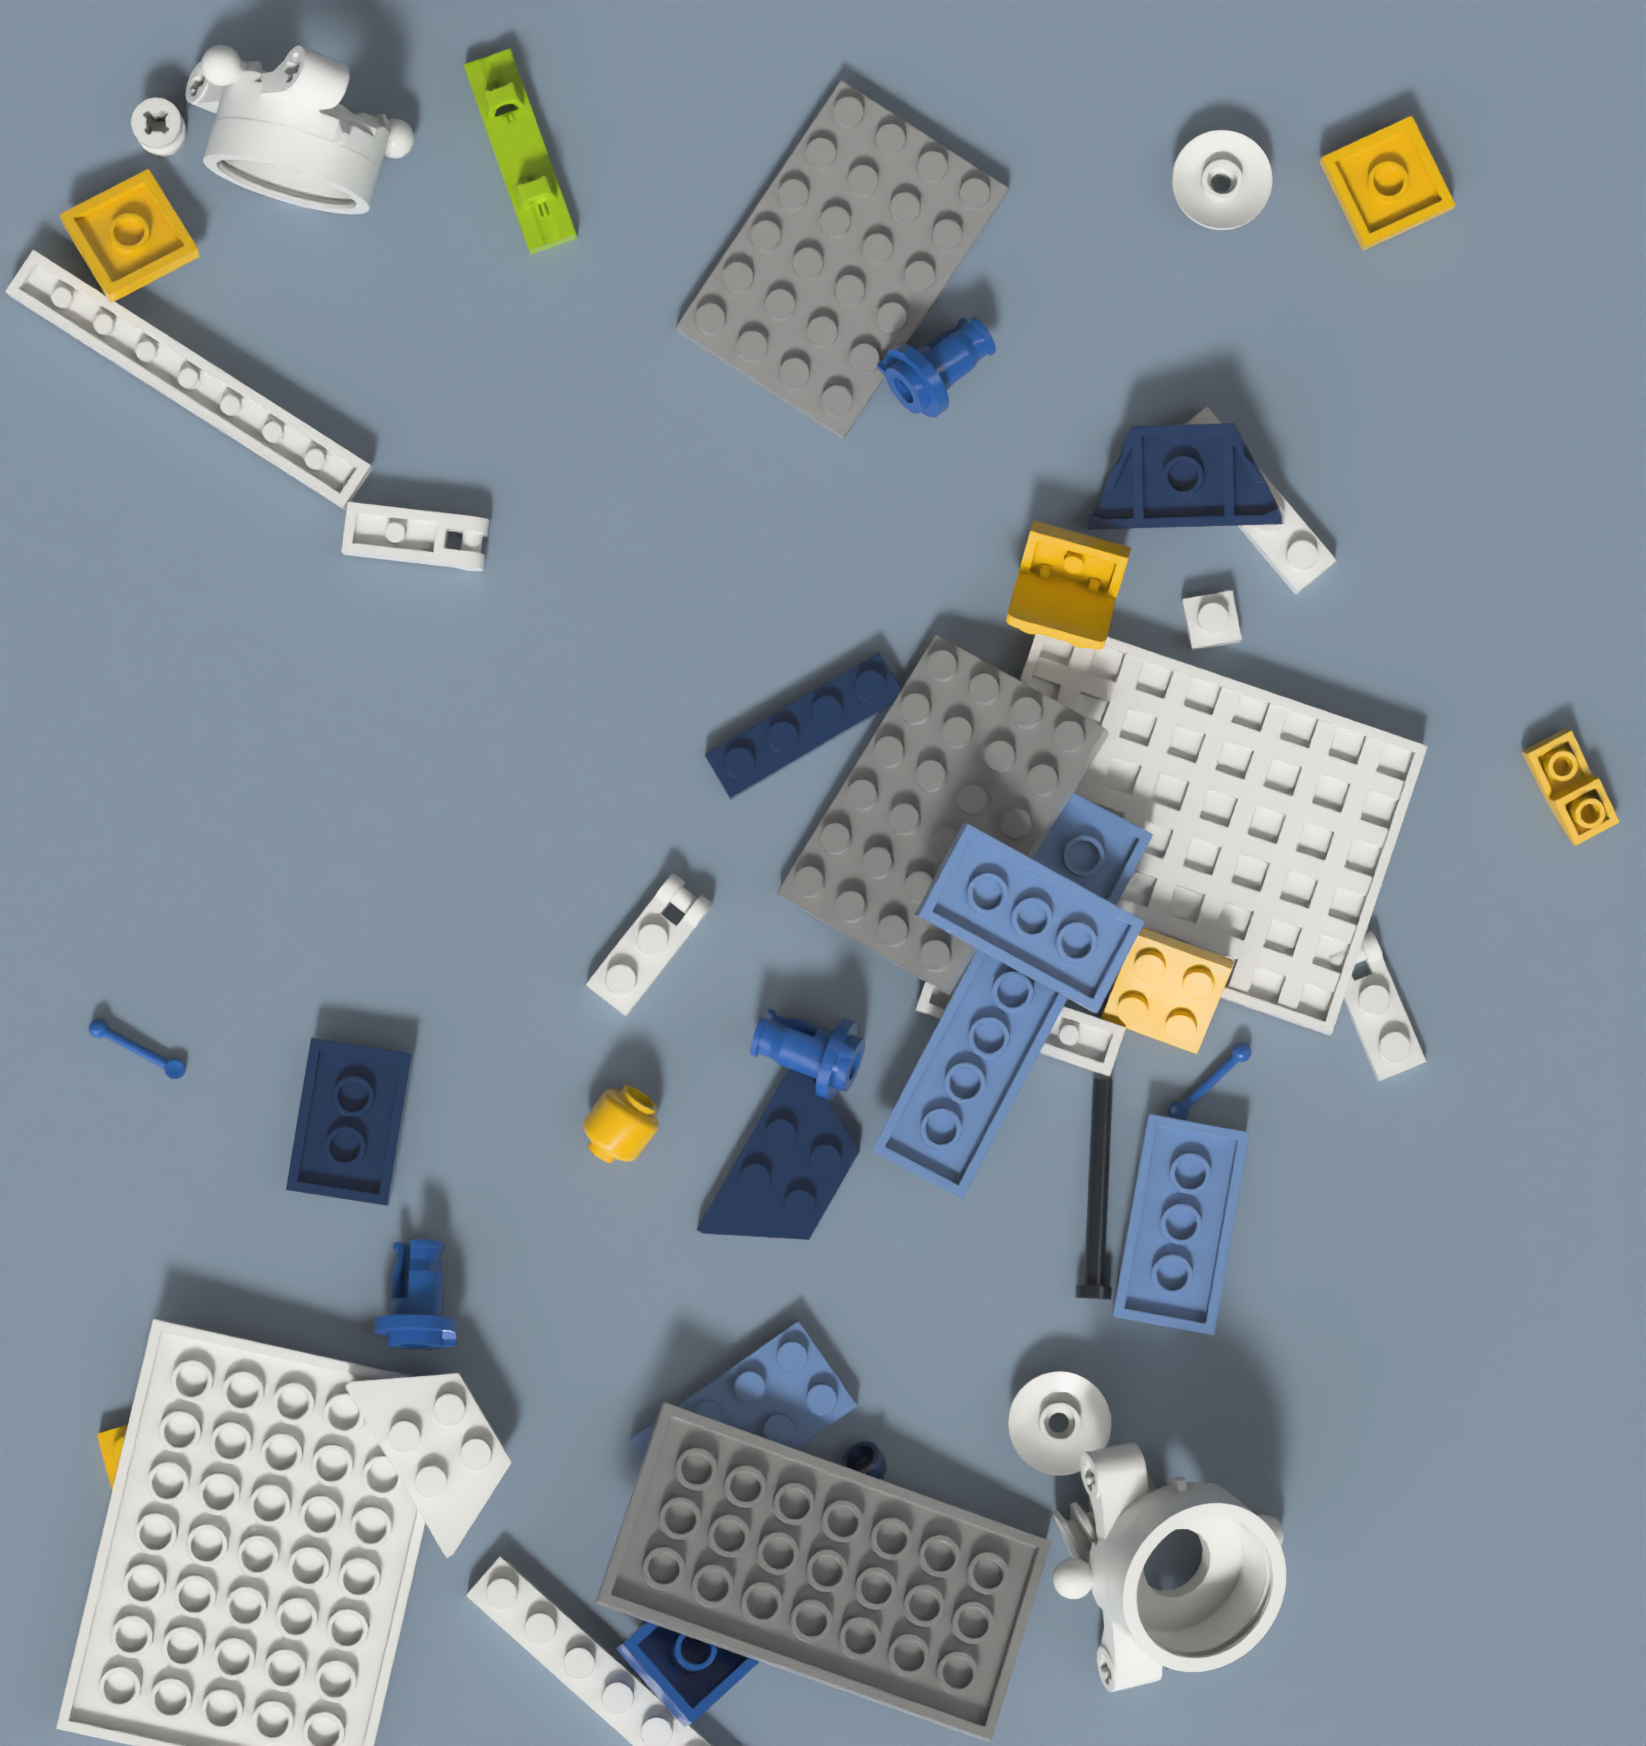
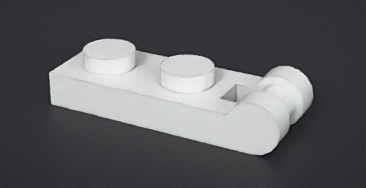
(413, 536)
(648, 946)
(1380, 1014)

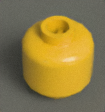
(621, 1124)

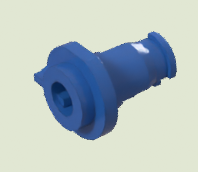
(925, 374)
(812, 1050)
(417, 1300)

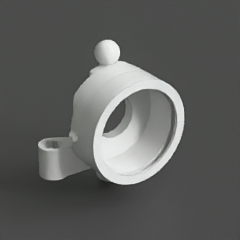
(289, 132)
(1186, 1628)

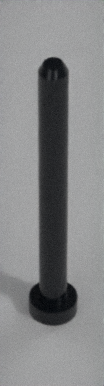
(1098, 1191)

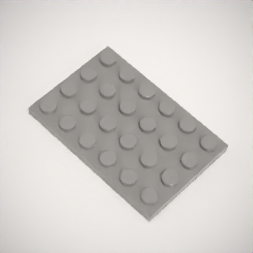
(841, 259)
(947, 754)

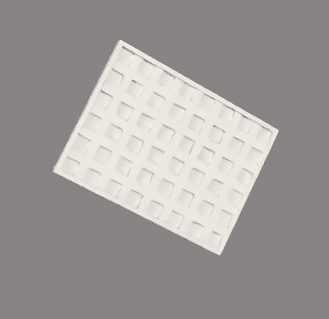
(1258, 813)

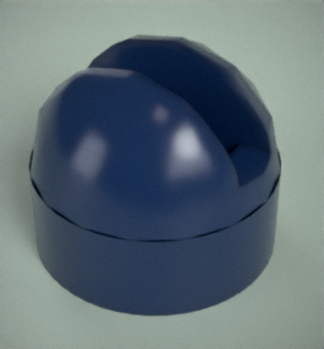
(865, 1451)

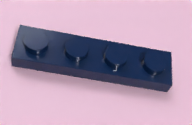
(804, 726)

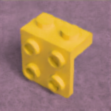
(1067, 586)

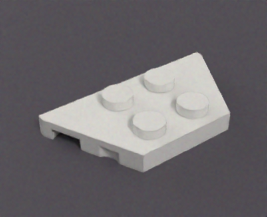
(436, 1447)

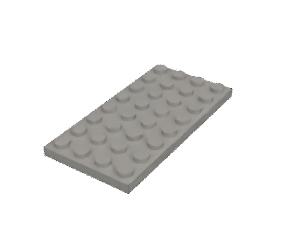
(824, 1572)

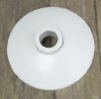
(1226, 156)
(1087, 1422)

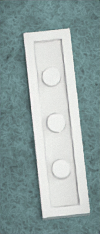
(1287, 547)
(1073, 1039)

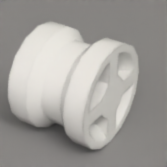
(166, 135)

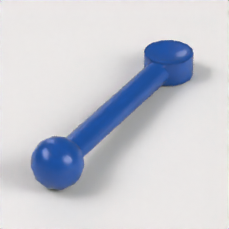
(1240, 1053)
(173, 1068)

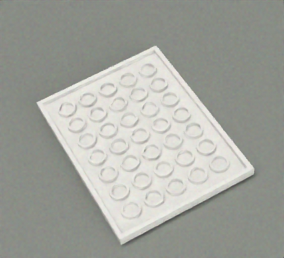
(244, 1556)

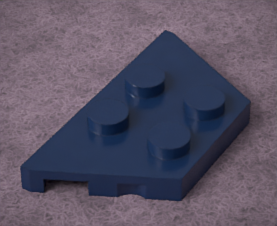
(1185, 480)
(785, 1168)

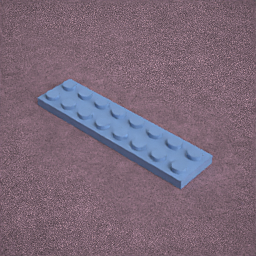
(999, 1020)

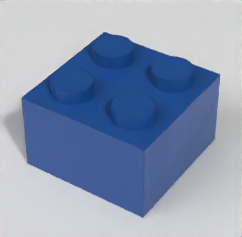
(683, 1670)

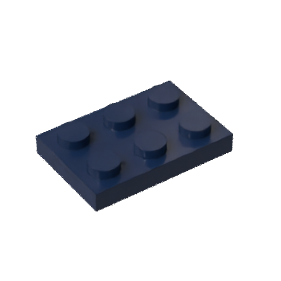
(350, 1121)

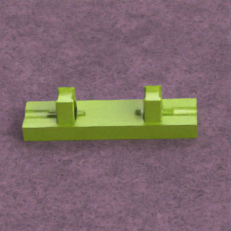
(520, 152)

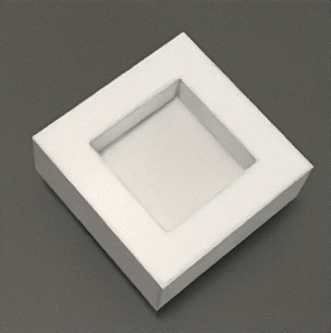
(1211, 620)

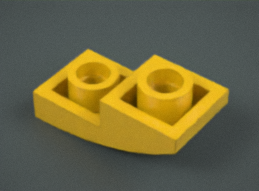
(1570, 787)

